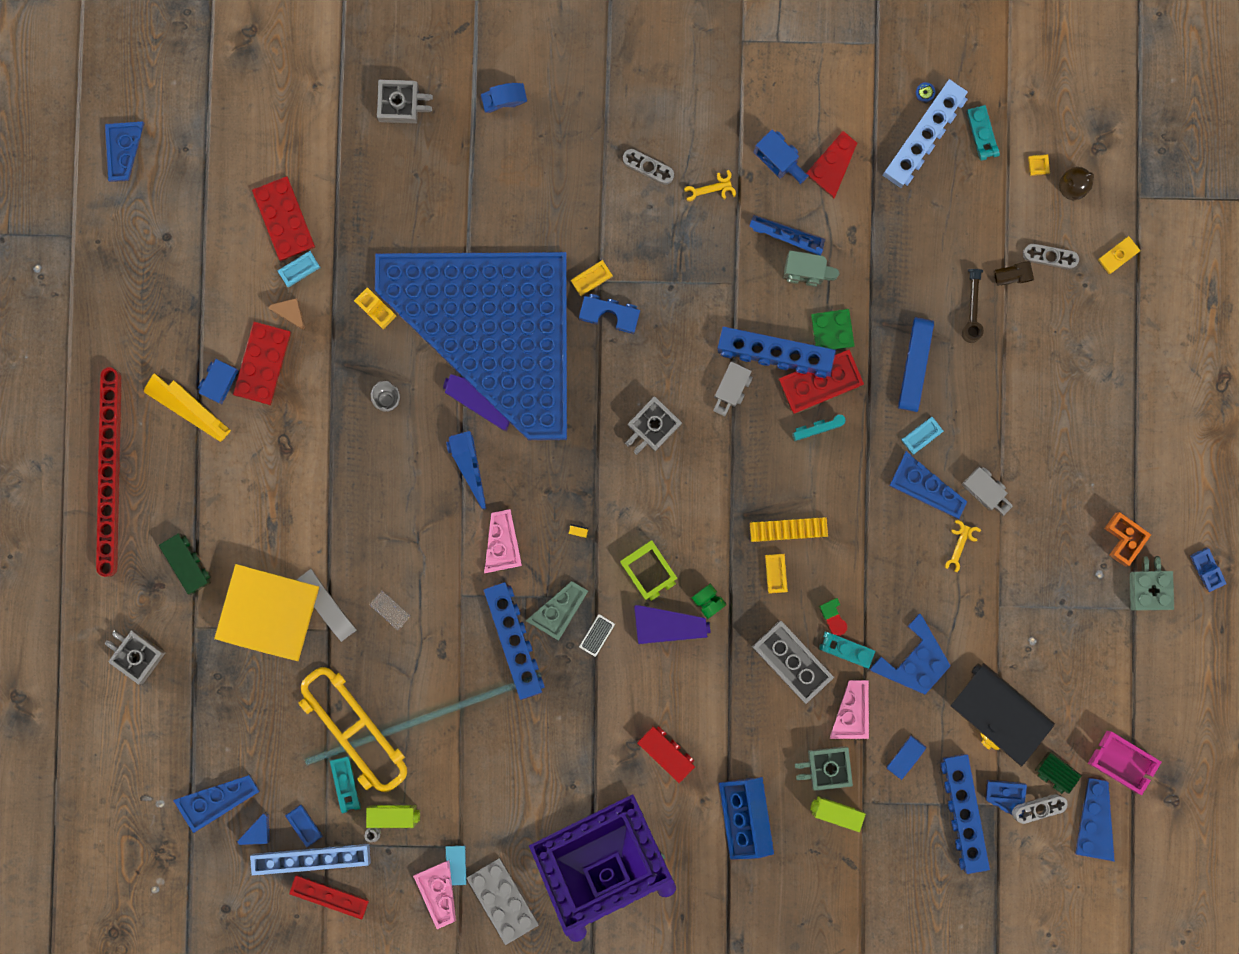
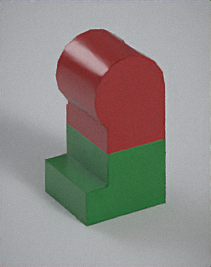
(834, 622)

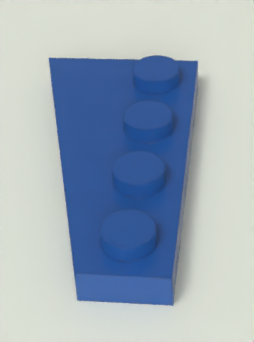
(793, 236)
(921, 484)
(213, 802)
(1095, 828)

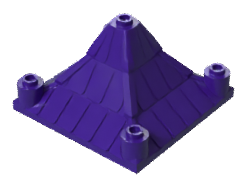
(601, 866)

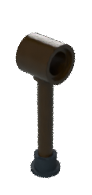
(975, 276)

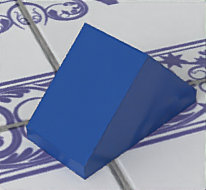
(258, 832)

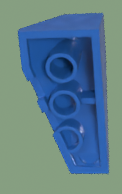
(464, 454)

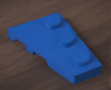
(121, 147)

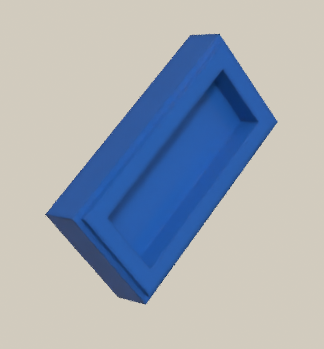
(304, 825)

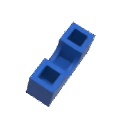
(594, 307)

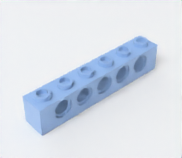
(950, 92)
(310, 859)

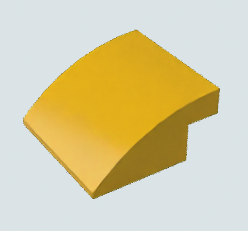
(266, 612)

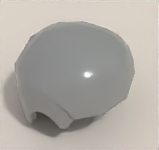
(385, 396)

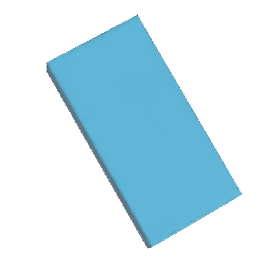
(299, 269)
(922, 435)
(457, 859)

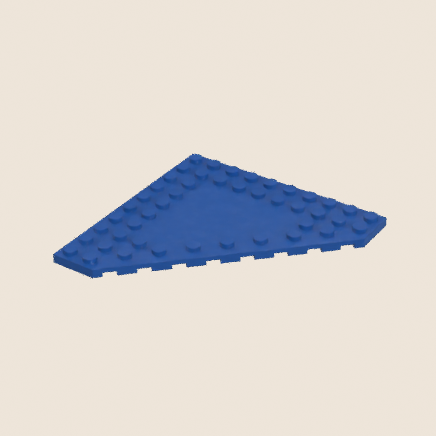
(495, 323)

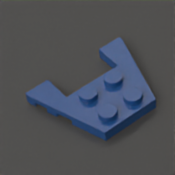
(922, 666)

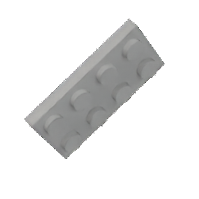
(502, 901)

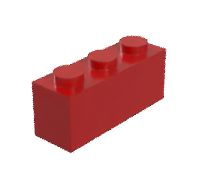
(666, 753)

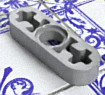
(633, 164)
(1065, 253)
(1031, 807)

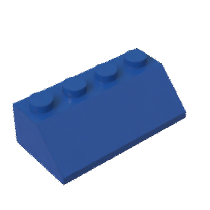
(746, 818)

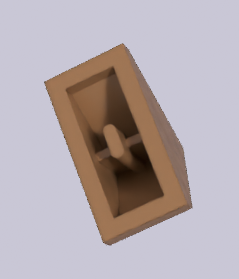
(290, 311)

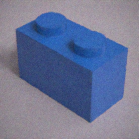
(218, 381)

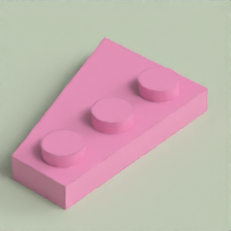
(502, 543)
(853, 714)
(437, 893)

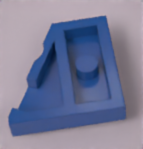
(1006, 794)

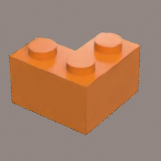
(1130, 537)

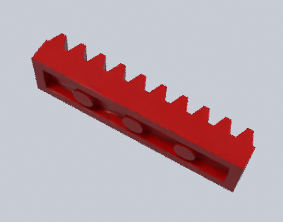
(329, 897)

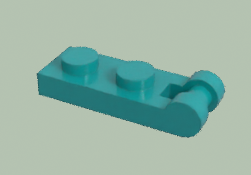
(982, 132)
(819, 427)
(847, 650)
(345, 784)

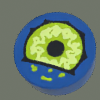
(925, 92)

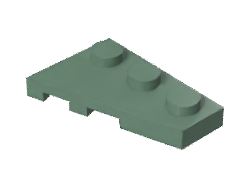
(559, 611)

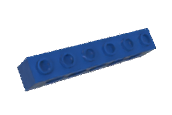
(806, 351)
(493, 596)
(980, 861)

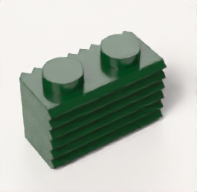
(1058, 773)

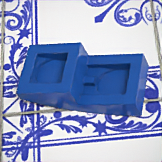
(1207, 569)
(906, 757)

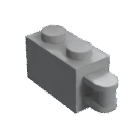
(731, 387)
(987, 490)

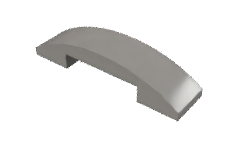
(329, 609)

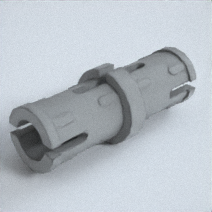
(369, 838)

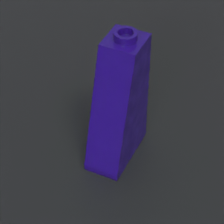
(467, 395)
(662, 625)

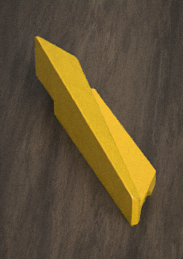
(186, 406)

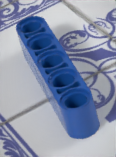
(916, 364)

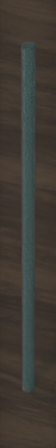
(419, 720)

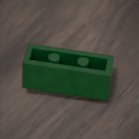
(185, 563)

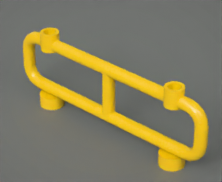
(309, 704)

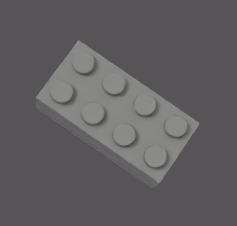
(792, 662)

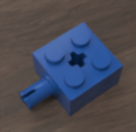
(779, 156)

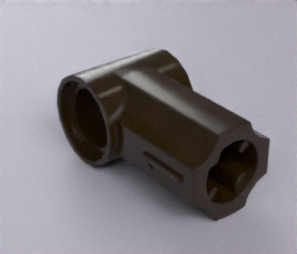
(1018, 273)

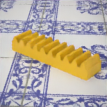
(788, 529)

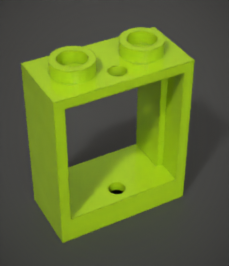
(639, 553)
(837, 813)
(392, 816)

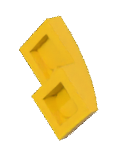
(375, 308)

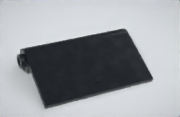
(1002, 714)

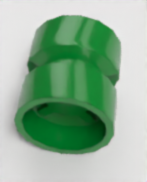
(709, 601)

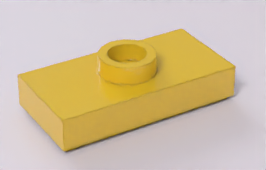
(1119, 255)
(591, 278)
(776, 573)

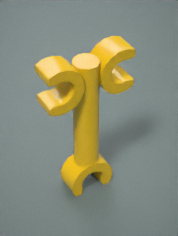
(724, 185)
(965, 531)

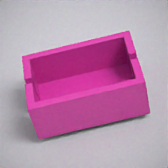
(1124, 762)

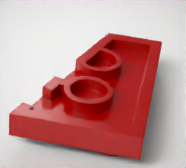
(832, 164)

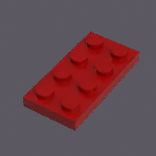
(283, 218)
(262, 363)
(809, 390)

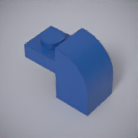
(504, 96)

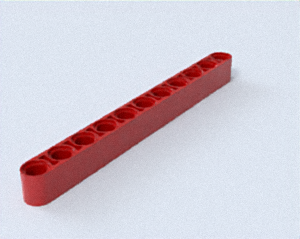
(112, 481)

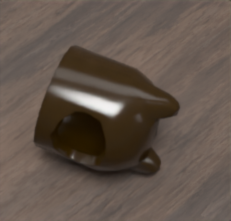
(1076, 183)

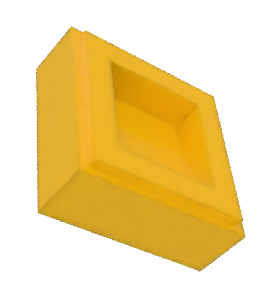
(1039, 165)

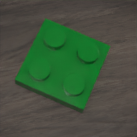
(833, 329)

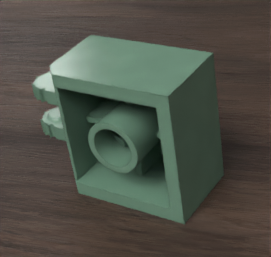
(808, 269)
(1160, 580)
(819, 776)

